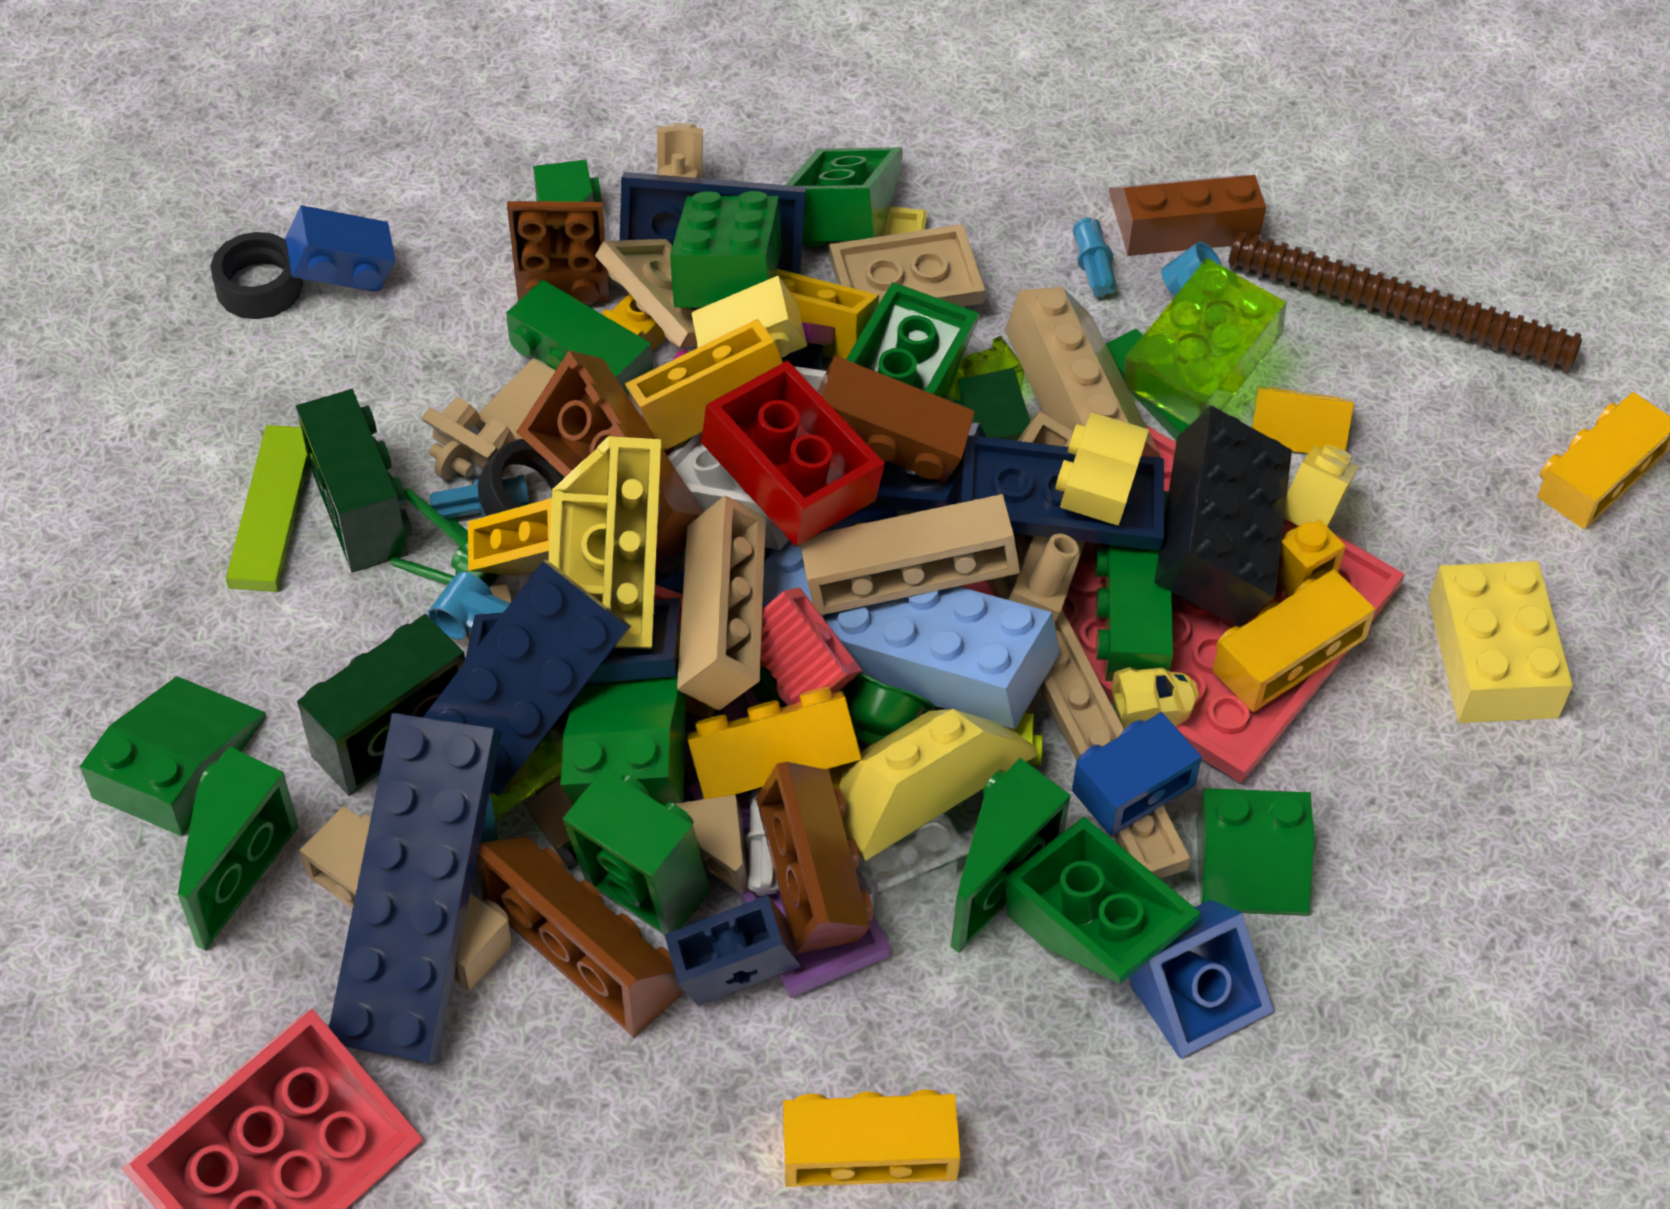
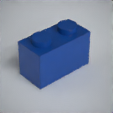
(340, 249)
(1135, 773)

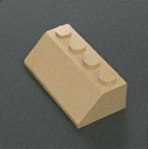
(1069, 361)

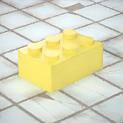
(1499, 642)

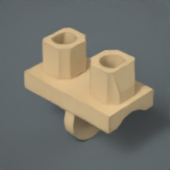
(680, 150)
(460, 444)

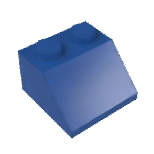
(1204, 981)

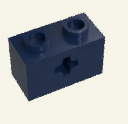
(732, 950)

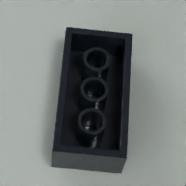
(1224, 517)

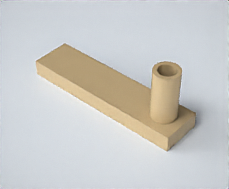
(1046, 572)

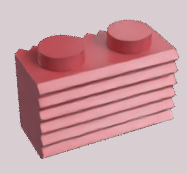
(802, 648)

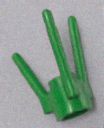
(456, 533)

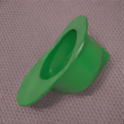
(881, 708)

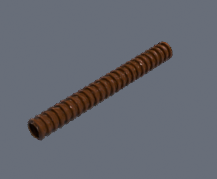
(1404, 300)

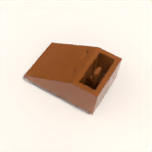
(560, 247)

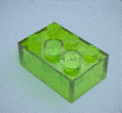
(1205, 342)

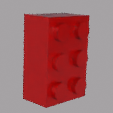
(791, 452)

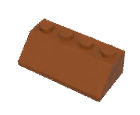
(578, 932)

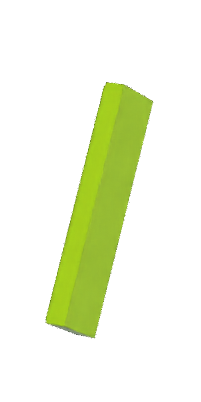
(269, 511)

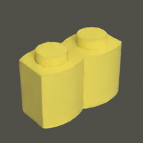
(1103, 467)

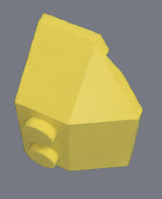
(608, 530)
(923, 774)

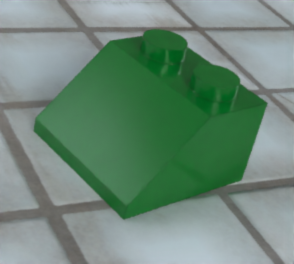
(1256, 850)

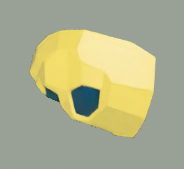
(1151, 691)

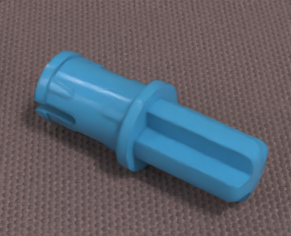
(1094, 256)
(465, 500)

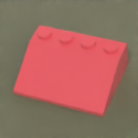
(279, 1132)

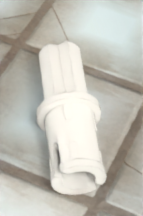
(760, 868)

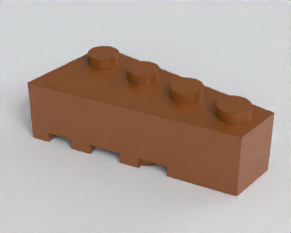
(579, 412)

